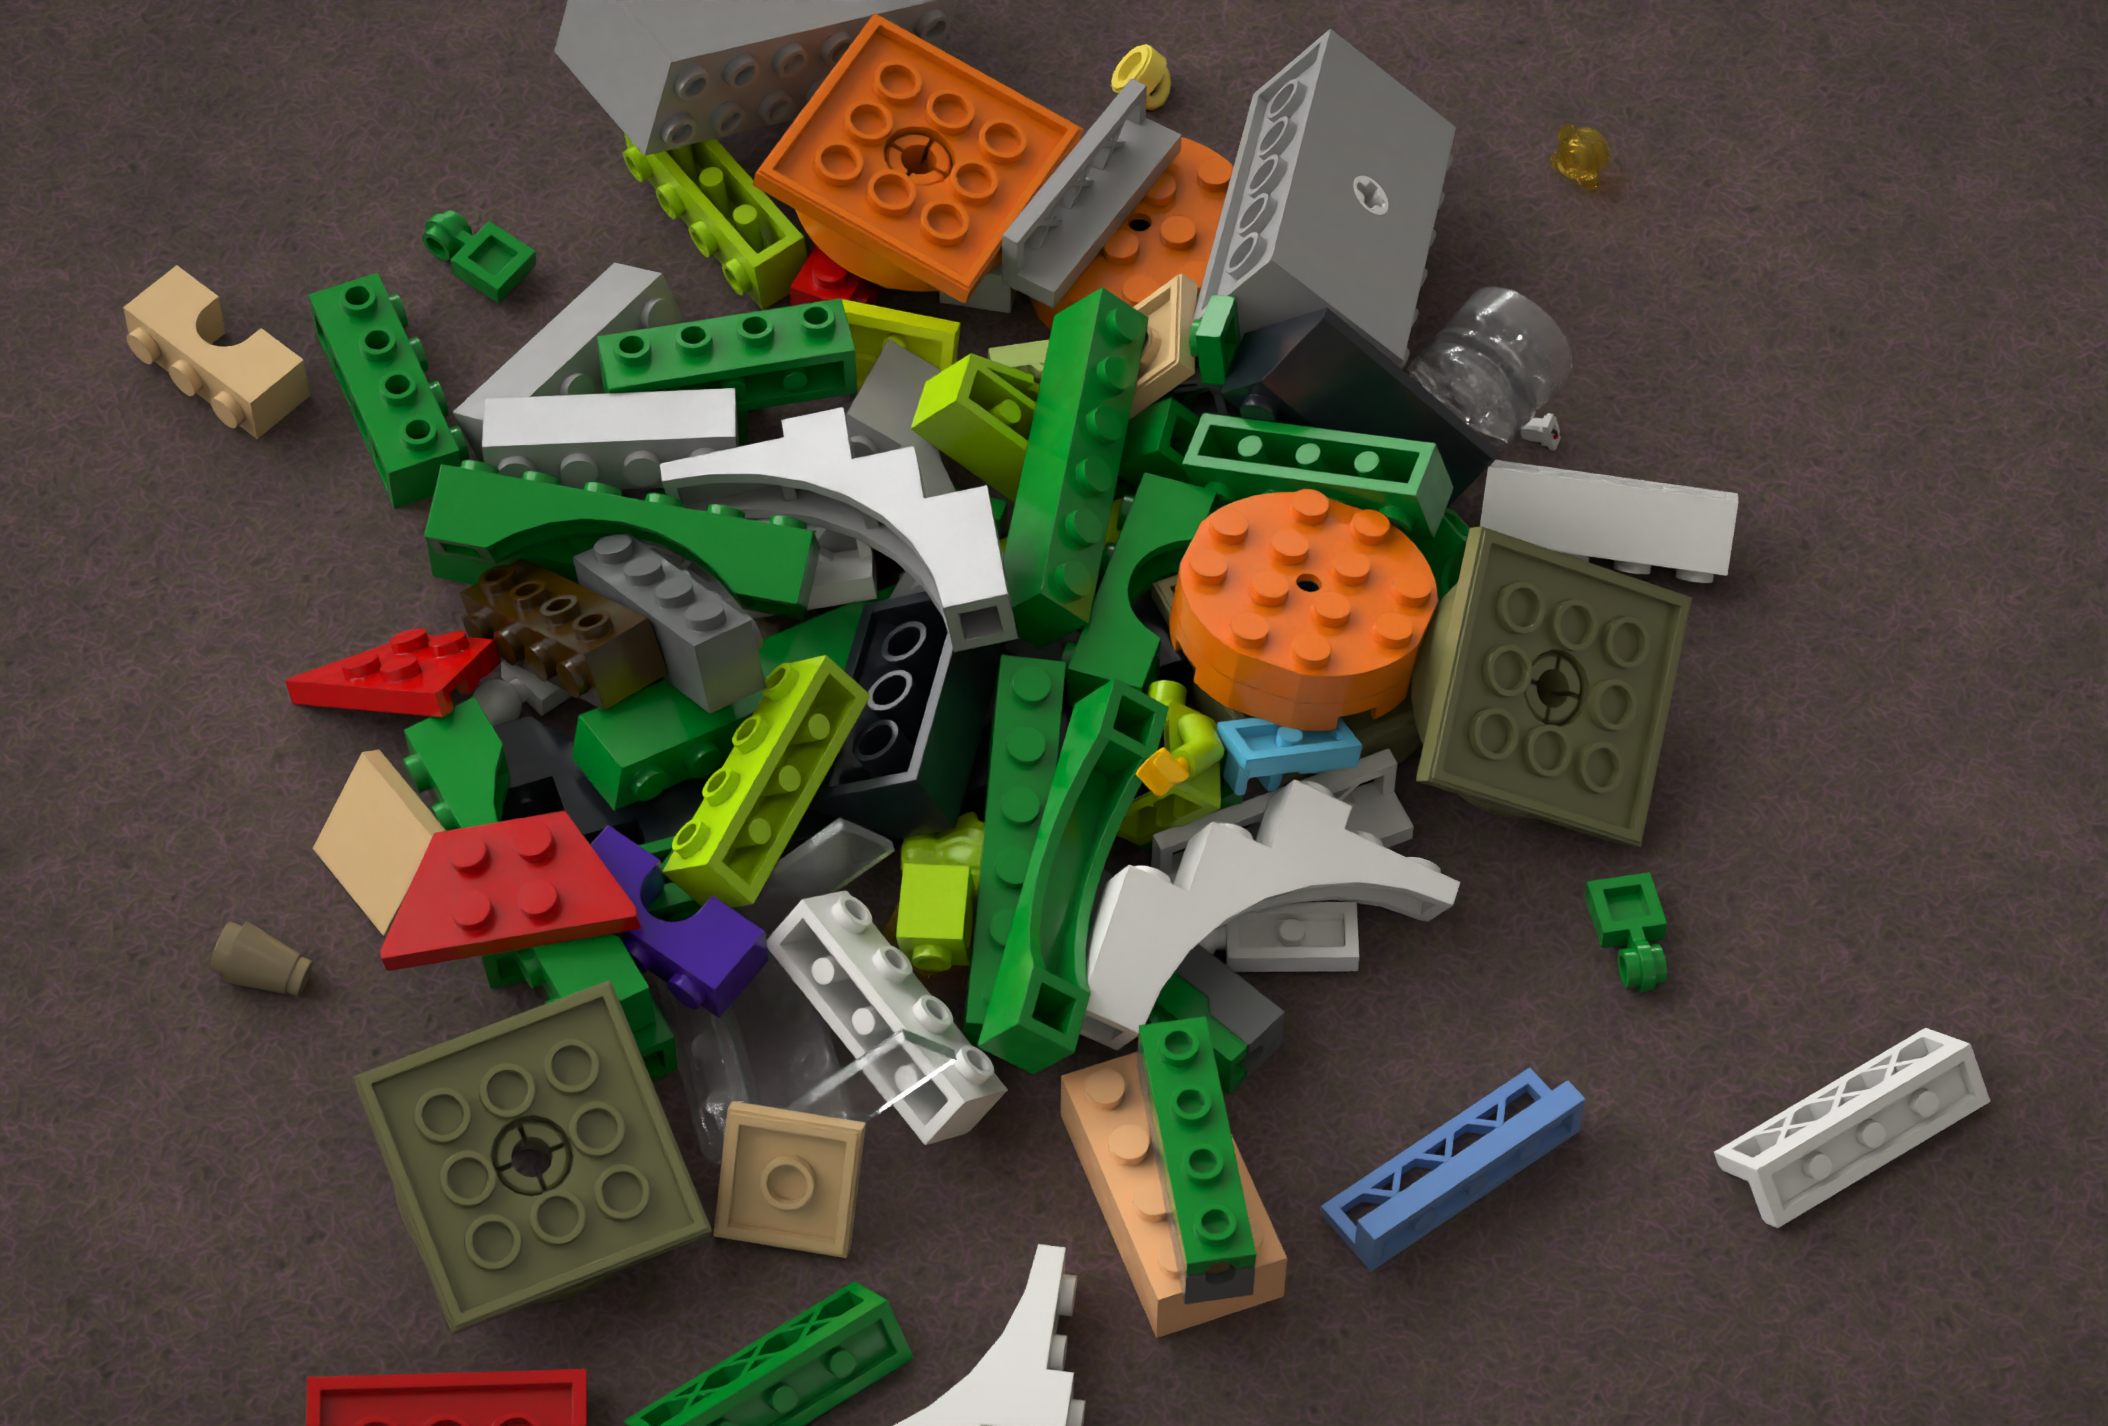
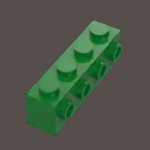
(763, 354)
(387, 387)
(1357, 469)

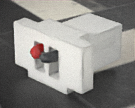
(1543, 431)

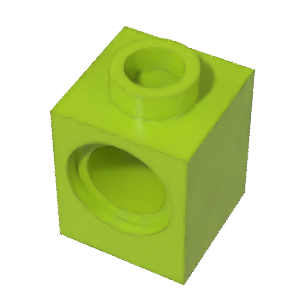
(936, 915)

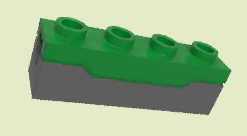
(1240, 1019)
(1195, 1159)

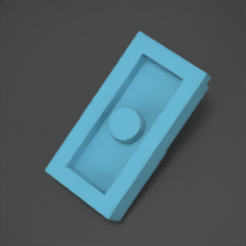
(1270, 750)

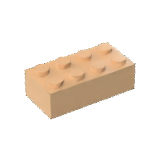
(1114, 1144)

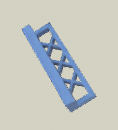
(1456, 1179)

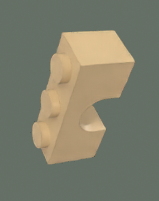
(244, 383)

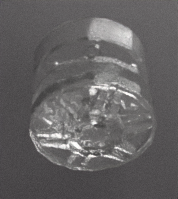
(1495, 363)

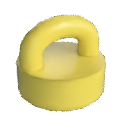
(1148, 68)

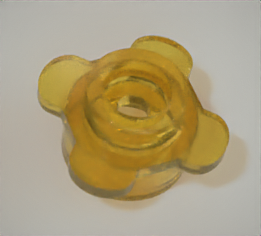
(1581, 155)

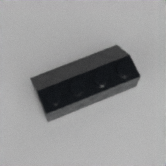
(1332, 378)
(920, 728)

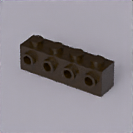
(563, 632)

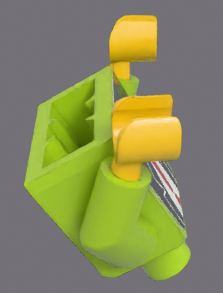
(1181, 776)

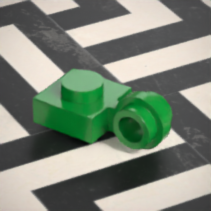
(487, 261)
(1630, 914)

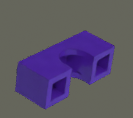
(699, 958)

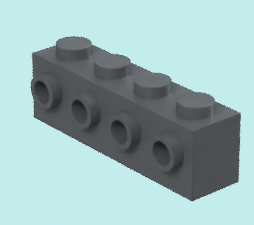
(701, 637)

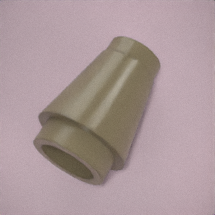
(259, 961)

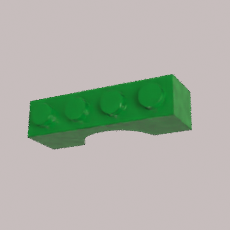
(1152, 543)

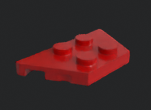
(402, 677)
(505, 892)

